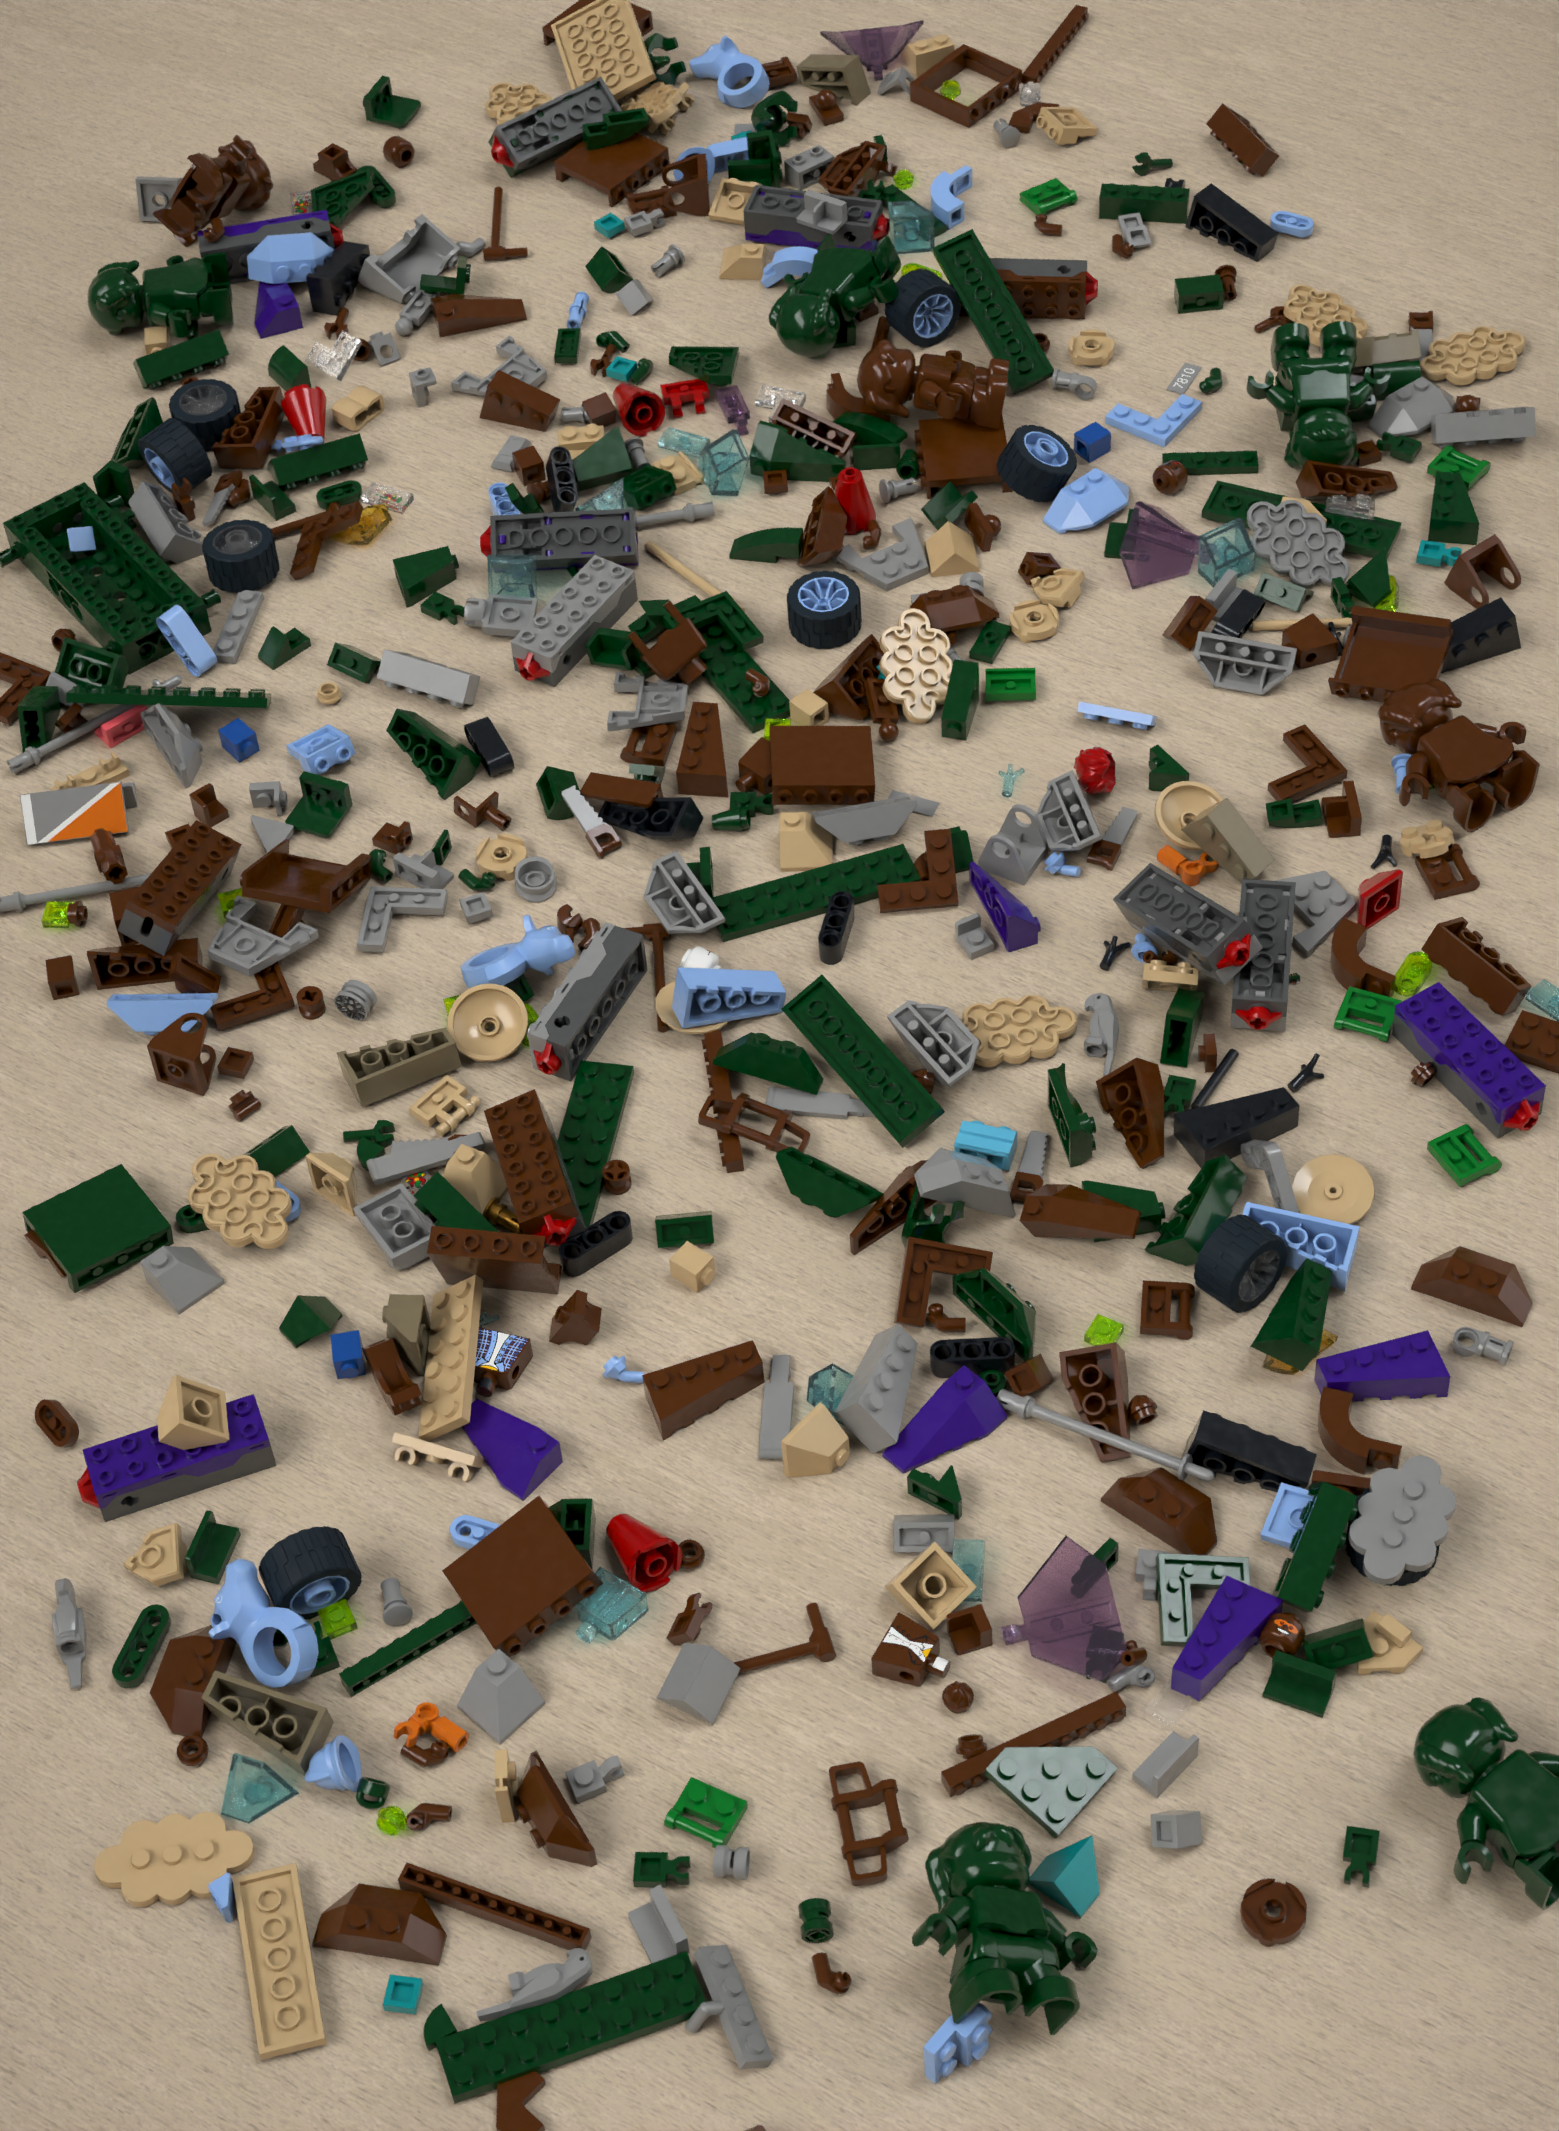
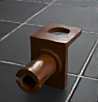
(485, 811)

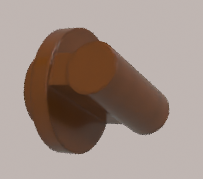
(243, 1104)

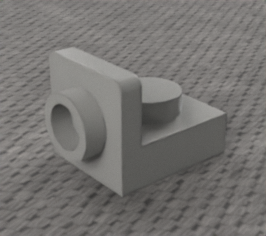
(419, 384)
(268, 795)
(972, 937)

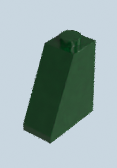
(602, 462)
(424, 573)
(960, 700)
(38, 715)
(1181, 1027)
(1138, 1199)

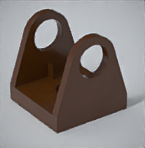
(692, 186)
(1486, 556)
(177, 1056)

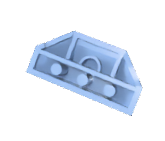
(287, 257)
(1087, 502)
(157, 1011)

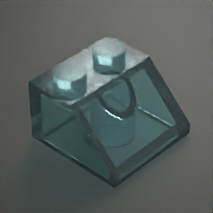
(910, 227)
(724, 464)
(1225, 549)

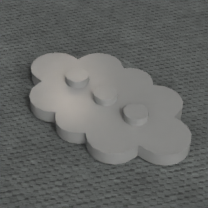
(1297, 543)
(1402, 1520)

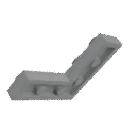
(385, 902)

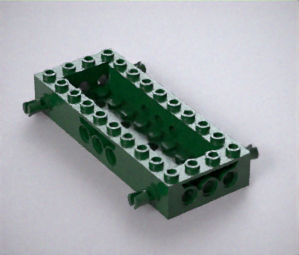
(126, 569)

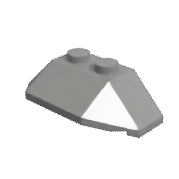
(1410, 409)
(1243, 663)
(174, 742)
(1067, 816)
(867, 820)
(679, 897)
(936, 1040)
(965, 1178)

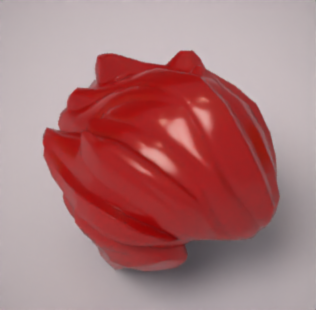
(1095, 770)

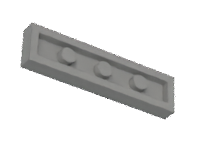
(238, 626)

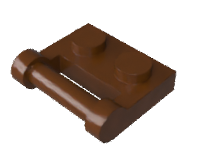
(780, 72)
(639, 203)
(655, 748)
(1440, 877)
(1157, 1308)

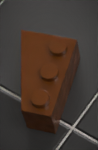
(518, 403)

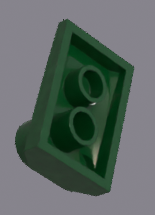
(91, 665)
(1072, 1124)

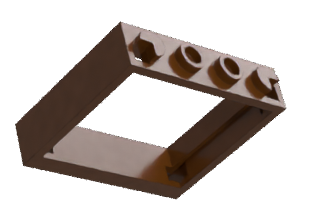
(923, 88)

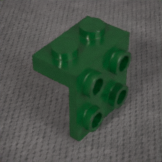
(387, 108)
(763, 146)
(432, 284)
(321, 806)

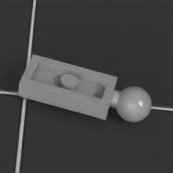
(414, 312)

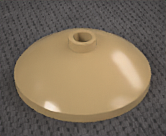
(1181, 804)
(483, 1007)

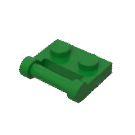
(1047, 196)
(1455, 462)
(1369, 1007)
(1458, 1160)
(708, 1805)

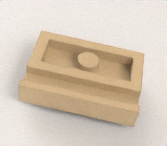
(683, 472)
(506, 1783)

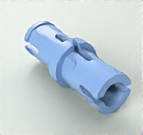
(578, 310)

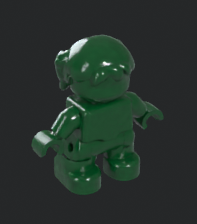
(832, 293)
(169, 294)
(1317, 392)
(1508, 1800)
(1001, 1933)

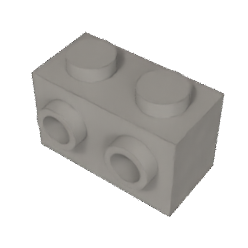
(807, 167)

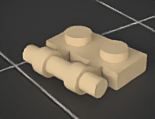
(439, 1100)

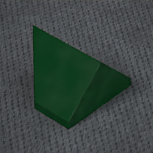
(1372, 581)
(308, 1318)

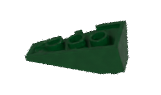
(777, 450)

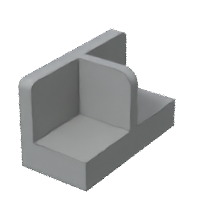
(823, 212)
(422, 871)

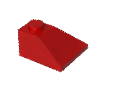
(1379, 897)

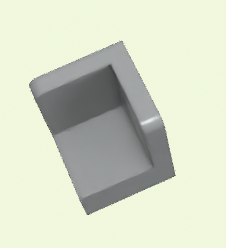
(634, 296)
(1176, 1829)

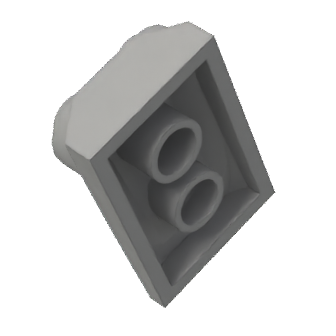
(396, 1226)

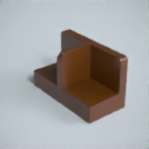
(1190, 619)
(1343, 813)

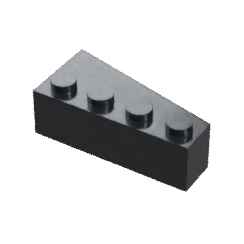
(1230, 223)
(336, 278)
(1482, 635)
(1224, 1126)
(1248, 1454)

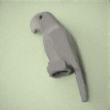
(1102, 1029)
(69, 1631)
(542, 1984)

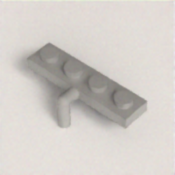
(732, 2007)

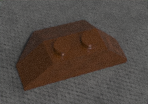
(853, 169)
(813, 428)
(823, 530)
(956, 608)
(1476, 1284)
(1166, 1509)
(184, 1677)
(551, 1817)
(382, 1925)

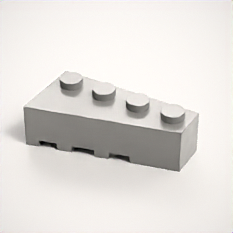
(1483, 425)
(879, 1389)

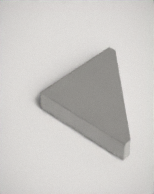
(271, 832)

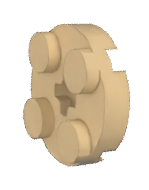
(1084, 355)
(1045, 625)
(1426, 840)
(501, 867)

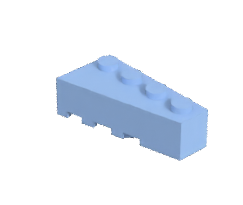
(725, 995)
(1312, 1238)

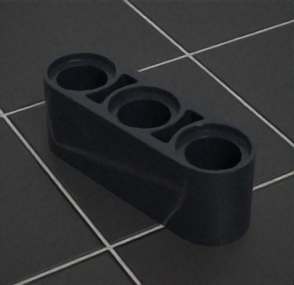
(563, 472)
(1239, 615)
(489, 746)
(836, 927)
(596, 1243)
(952, 1354)

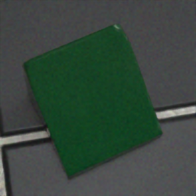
(442, 847)

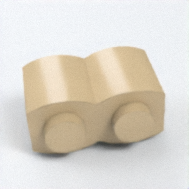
(358, 408)

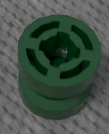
(815, 1918)

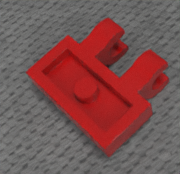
(685, 391)

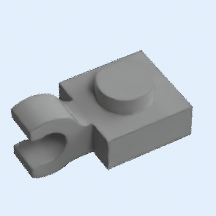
(642, 222)
(1147, 1572)
(590, 1780)

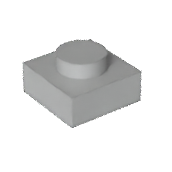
(476, 908)

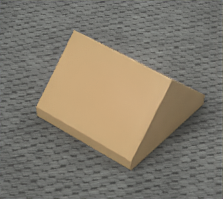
(951, 552)

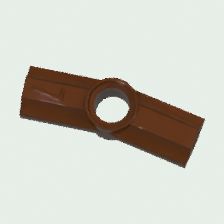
(108, 856)

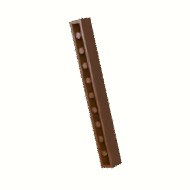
(1055, 45)
(721, 1087)
(1052, 1734)
(494, 1908)

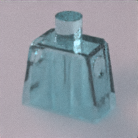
(610, 1609)

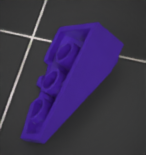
(276, 310)
(1007, 913)
(952, 1416)
(513, 1448)

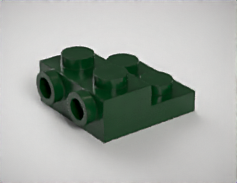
(647, 486)

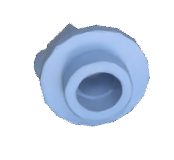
(1055, 862)
(1141, 946)
(616, 1369)

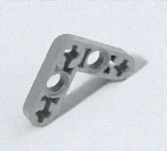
(1268, 1157)

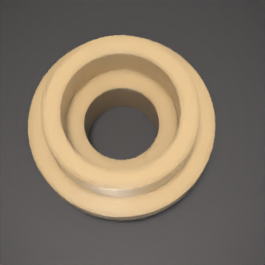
(328, 693)

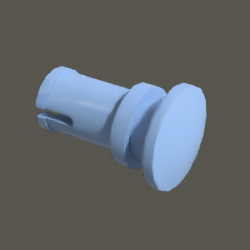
(1399, 764)

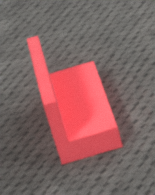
(121, 727)

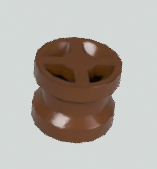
(311, 1002)
(611, 1172)

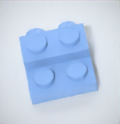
(322, 749)
(1284, 1515)
(957, 2042)

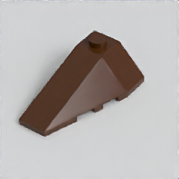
(468, 313)
(1324, 480)
(845, 684)
(1136, 1105)
(888, 1211)
(1077, 1213)
(1099, 1391)

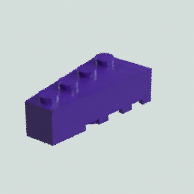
(1387, 1369)
(1222, 1636)

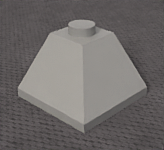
(180, 1276)
(500, 1697)

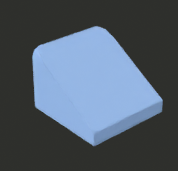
(81, 539)
(223, 1895)

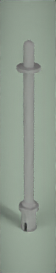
(689, 513)
(33, 755)
(19, 901)
(1026, 1408)

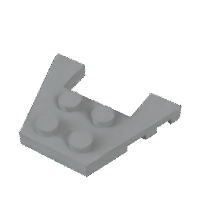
(517, 365)
(891, 565)
(655, 703)
(1321, 905)
(251, 948)

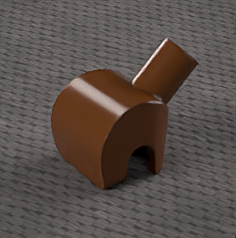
(566, 923)

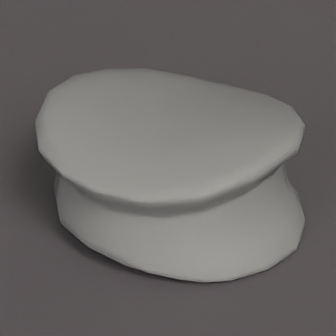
(535, 879)

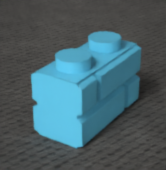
(987, 1142)

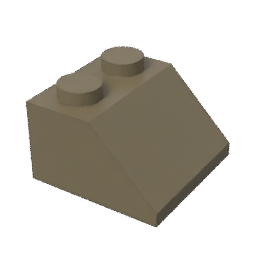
(409, 1328)

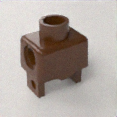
(675, 650)

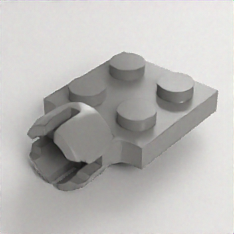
(500, 613)

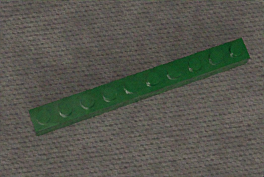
(406, 1649)

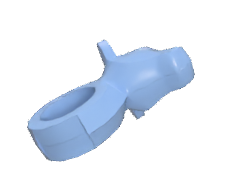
(728, 67)
(537, 950)
(246, 1615)

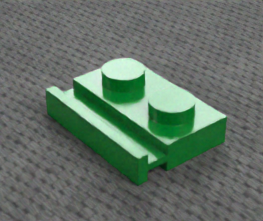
(1010, 684)

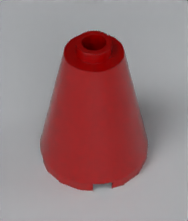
(638, 409)
(305, 410)
(854, 500)
(643, 1552)

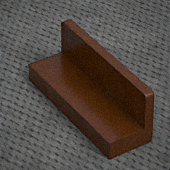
(621, 790)

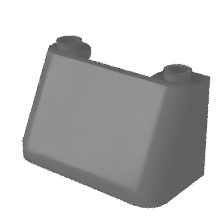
(400, 268)

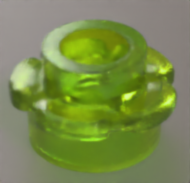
(950, 89)
(903, 179)
(391, 1820)

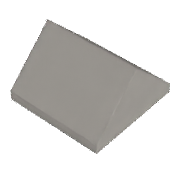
(699, 1681)

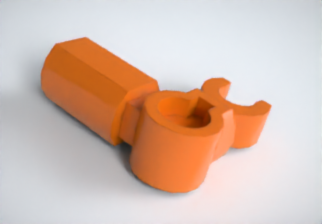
(1190, 871)
(427, 1720)

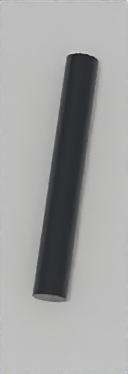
(1215, 1079)

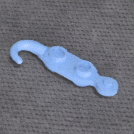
(293, 443)

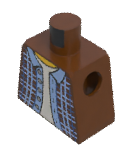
(500, 1360)

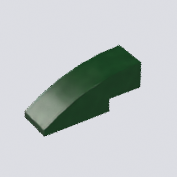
(614, 128)
(871, 429)
(768, 545)

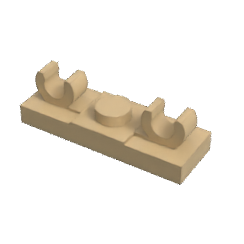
(684, 104)
(105, 772)
(437, 1454)

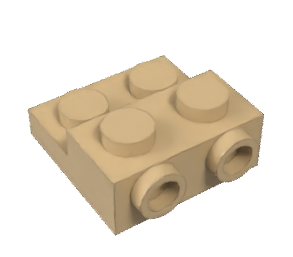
(1064, 124)
(731, 200)
(579, 439)
(1163, 977)

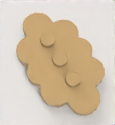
(657, 100)
(511, 101)
(1318, 309)
(1472, 355)
(915, 665)
(1018, 1029)
(240, 1201)
(173, 1858)

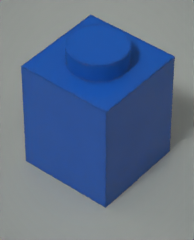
(1092, 442)
(238, 740)
(348, 1354)

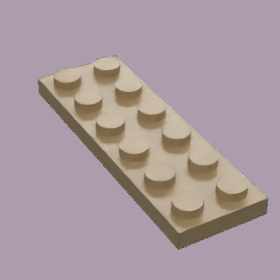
(451, 1358)
(279, 1961)

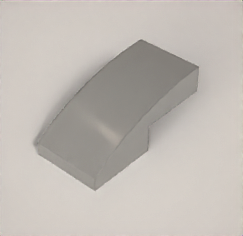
(1133, 230)

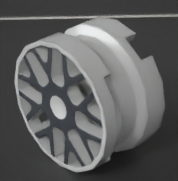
(355, 998)

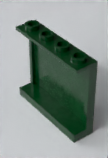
(99, 1227)

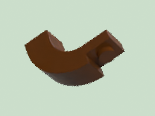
(841, 401)
(1348, 966)
(391, 1376)
(1345, 1442)

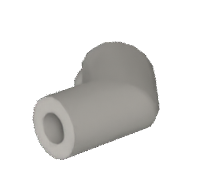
(1132, 1675)

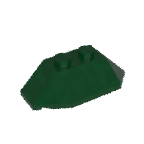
(144, 420)
(772, 1061)
(823, 1184)
(998, 1308)

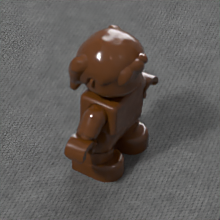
(216, 187)
(939, 384)
(1456, 753)

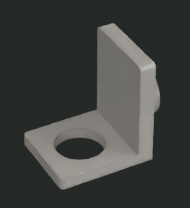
(893, 78)
(377, 341)

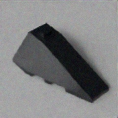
(663, 820)

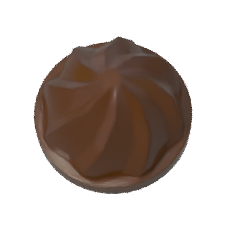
(363, 352)
(59, 635)
(925, 1078)
(1142, 1409)
(958, 1697)

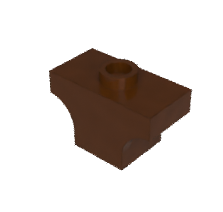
(334, 163)
(575, 1320)

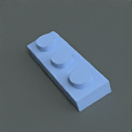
(1116, 716)

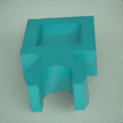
(1435, 553)

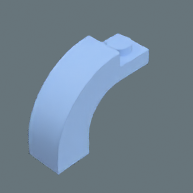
(944, 192)
(788, 261)

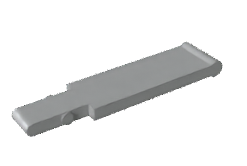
(820, 1105)
(419, 1157)
(776, 1408)

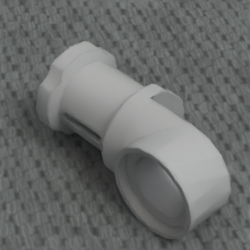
(1072, 382)
(1483, 1345)

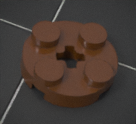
(1278, 1895)

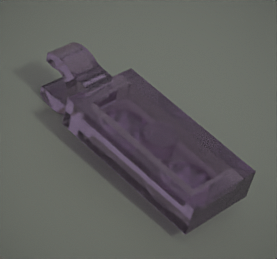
(733, 407)

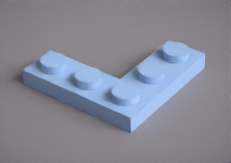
(1155, 430)

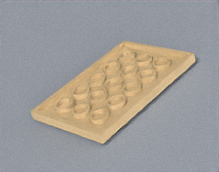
(604, 43)

